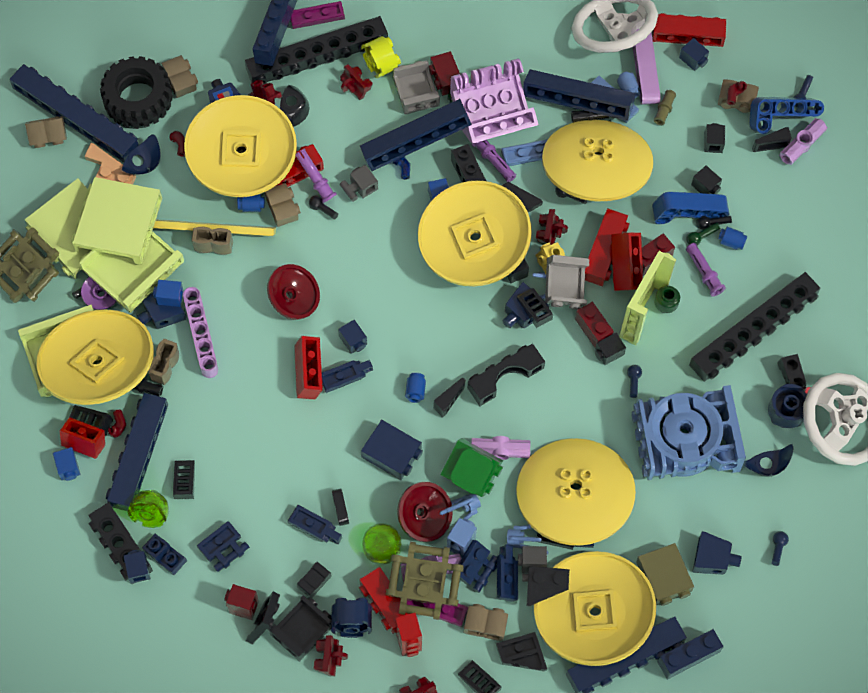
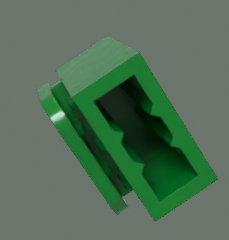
(472, 468)

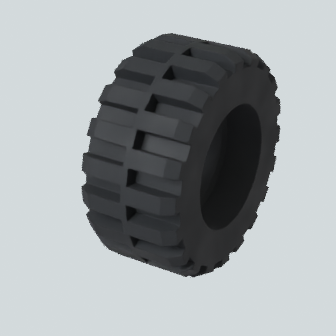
(133, 72)

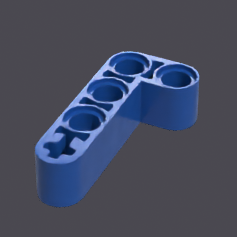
(786, 109)
(688, 205)

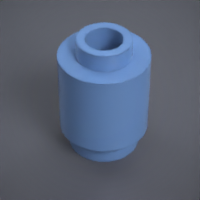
(628, 83)

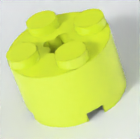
(380, 56)

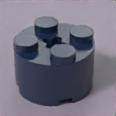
(778, 408)
(351, 617)

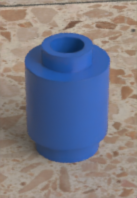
(251, 203)
(732, 238)
(415, 387)

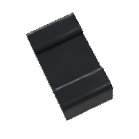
(314, 580)

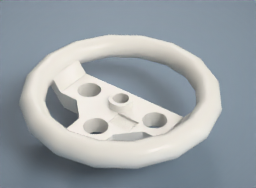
(621, 26)
(847, 416)

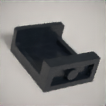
(302, 628)

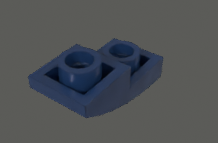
(164, 554)

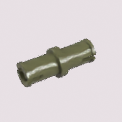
(664, 107)

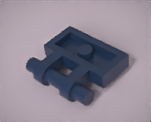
(218, 542)
(473, 560)

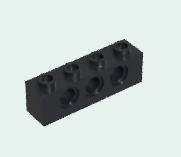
(107, 516)

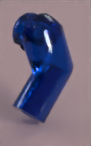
(405, 167)

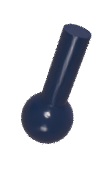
(804, 89)
(634, 373)
(780, 540)

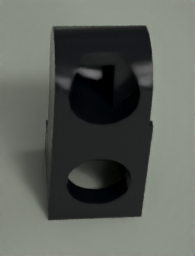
(792, 370)

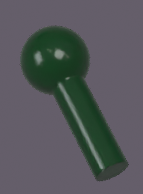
(695, 237)

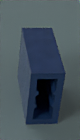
(392, 450)

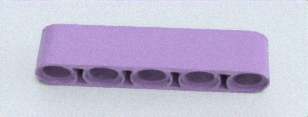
(646, 71)
(197, 324)

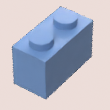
(461, 536)

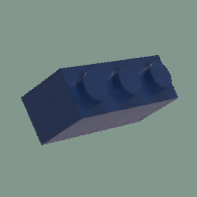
(690, 654)

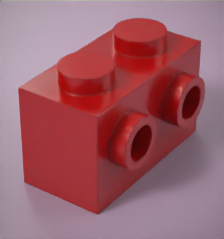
(82, 438)

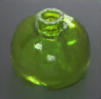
(149, 508)
(381, 542)

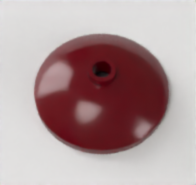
(301, 288)
(430, 500)

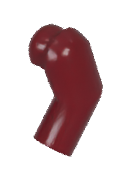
(734, 90)
(179, 138)
(120, 425)

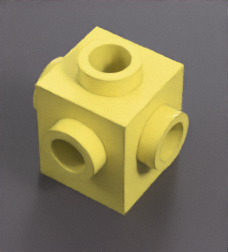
(546, 251)

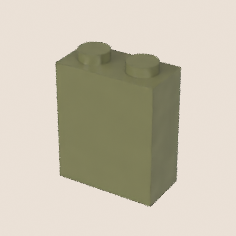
(666, 574)

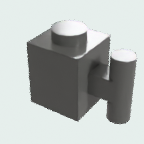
(362, 182)
(532, 556)

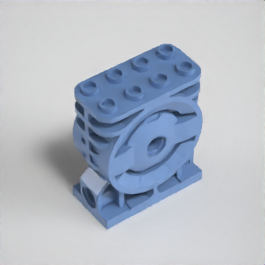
(688, 413)

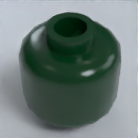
(667, 299)

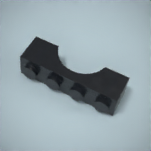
(525, 362)

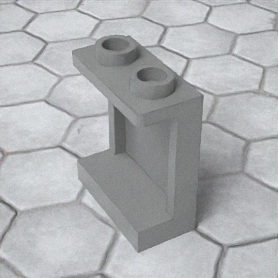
(415, 87)
(565, 281)

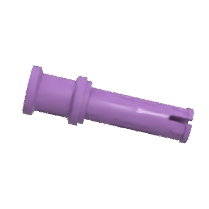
(489, 152)
(320, 183)
(709, 277)

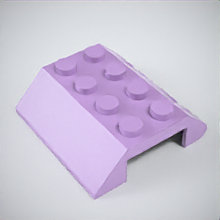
(493, 101)

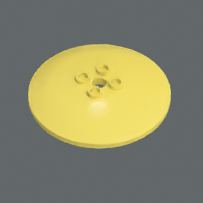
(237, 123)
(613, 175)
(472, 209)
(104, 335)
(571, 514)
(602, 583)

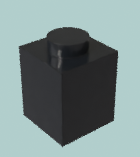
(714, 138)
(706, 181)
(610, 349)

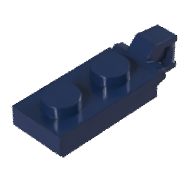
(345, 374)
(314, 525)
(507, 574)

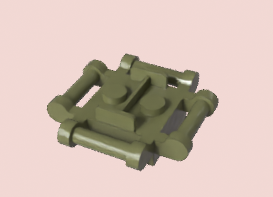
(26, 265)
(424, 580)

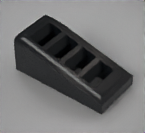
(775, 140)
(537, 321)
(445, 401)
(102, 421)
(184, 494)
(484, 675)

